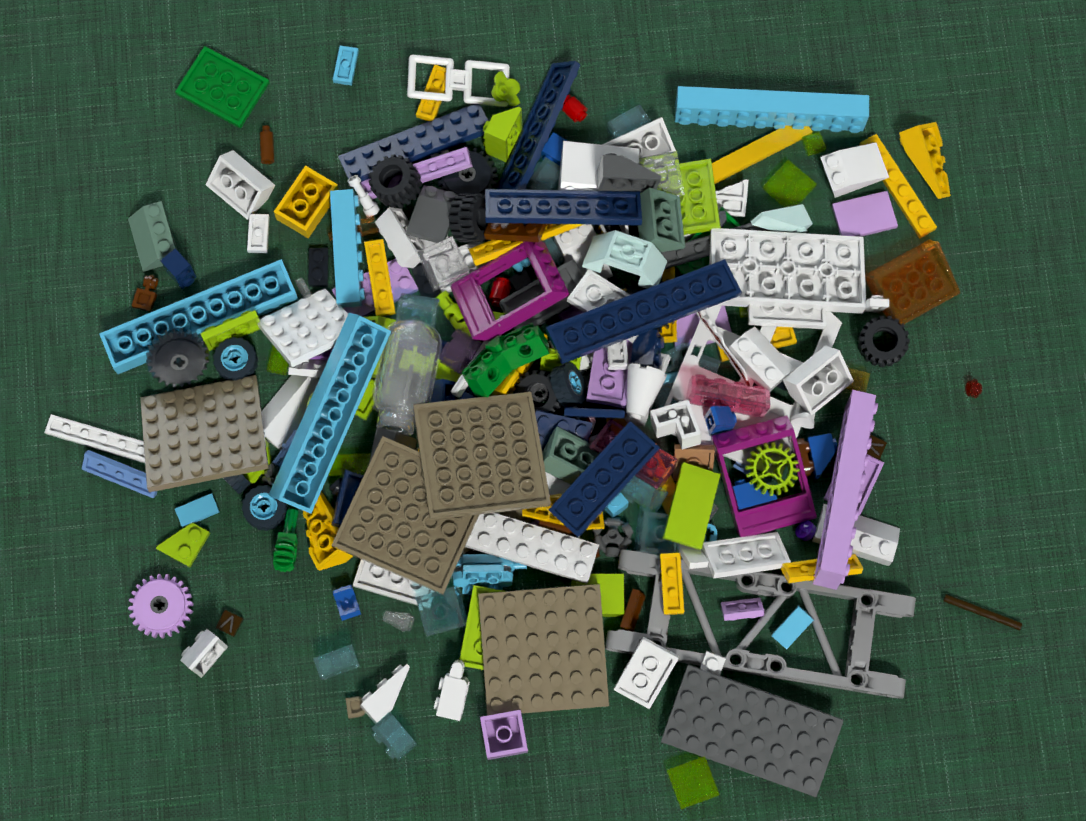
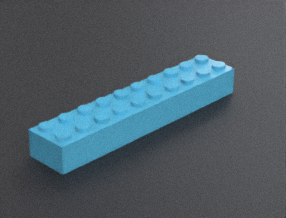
(771, 109)
(257, 290)
(330, 413)

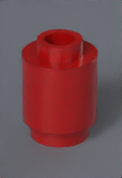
(574, 109)
(500, 290)

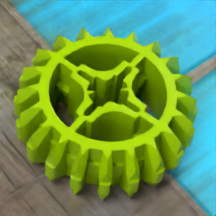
(777, 476)

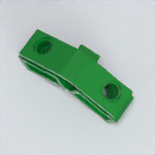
(503, 356)

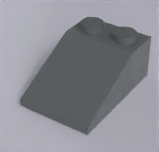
(623, 174)
(431, 214)

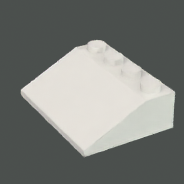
(581, 162)

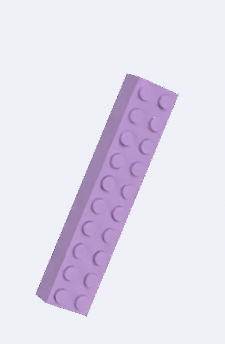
(845, 490)

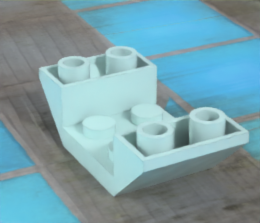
(628, 255)

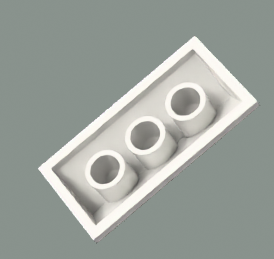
(649, 138)
(287, 409)

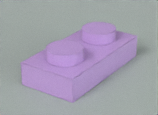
(742, 609)

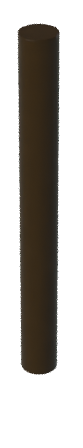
(982, 612)

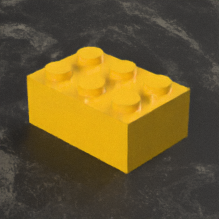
(305, 202)

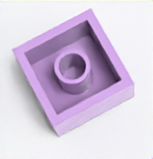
(504, 734)

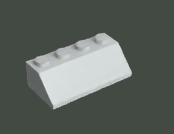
(872, 539)

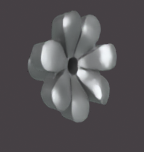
(270, 474)

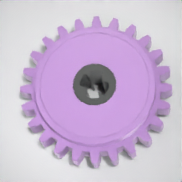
(164, 620)

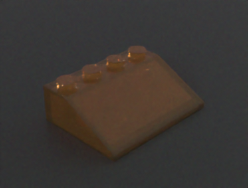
(914, 282)

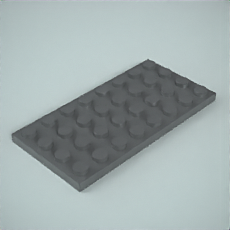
(752, 730)

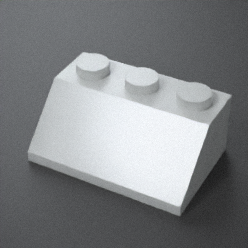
(239, 184)
(760, 359)
(818, 379)

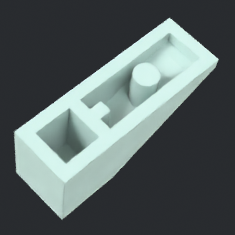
(787, 219)

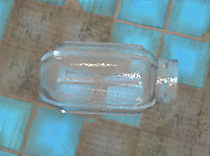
(406, 373)

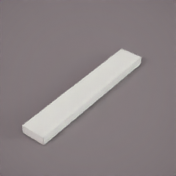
(96, 438)

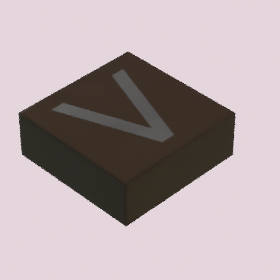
(876, 448)
(229, 623)

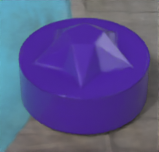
(806, 530)

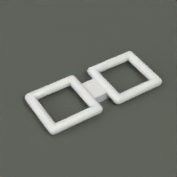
(455, 79)

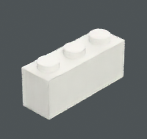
(393, 228)

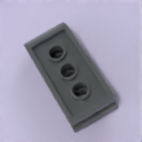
(571, 276)

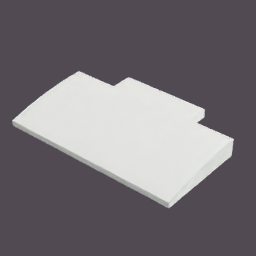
(792, 275)

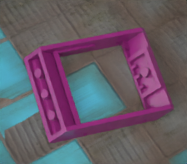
(475, 306)
(775, 513)

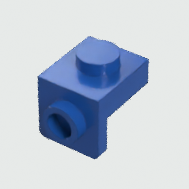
(346, 602)

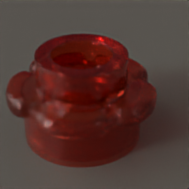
(973, 388)

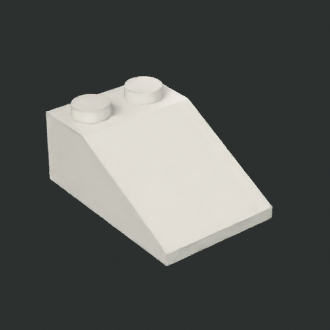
(854, 168)
(575, 245)
(203, 652)

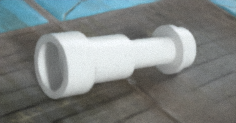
(369, 207)

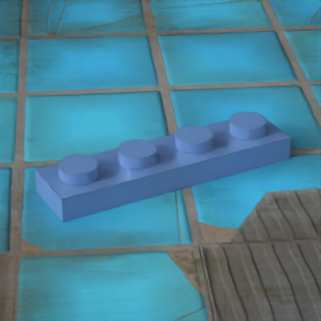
(116, 472)

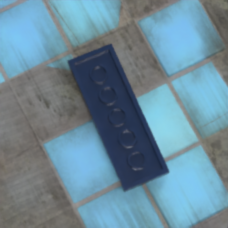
(604, 479)

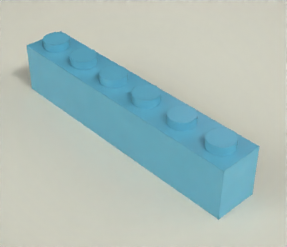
(346, 248)

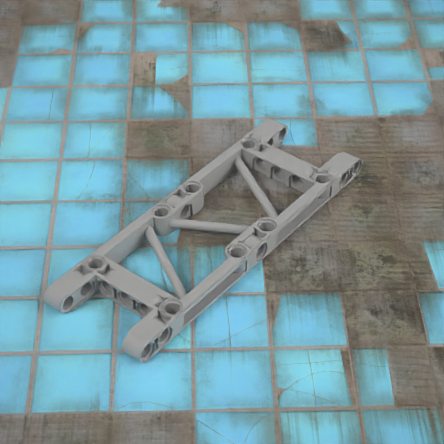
(755, 664)

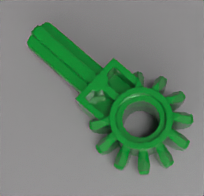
(286, 544)

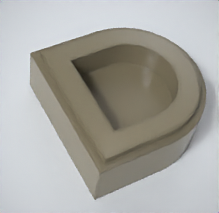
(353, 707)

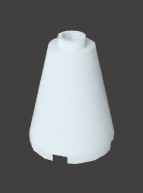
(642, 389)

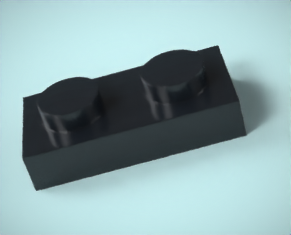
(318, 267)
(422, 282)

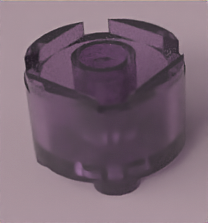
(459, 351)

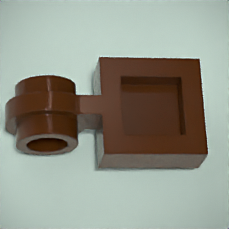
(145, 298)

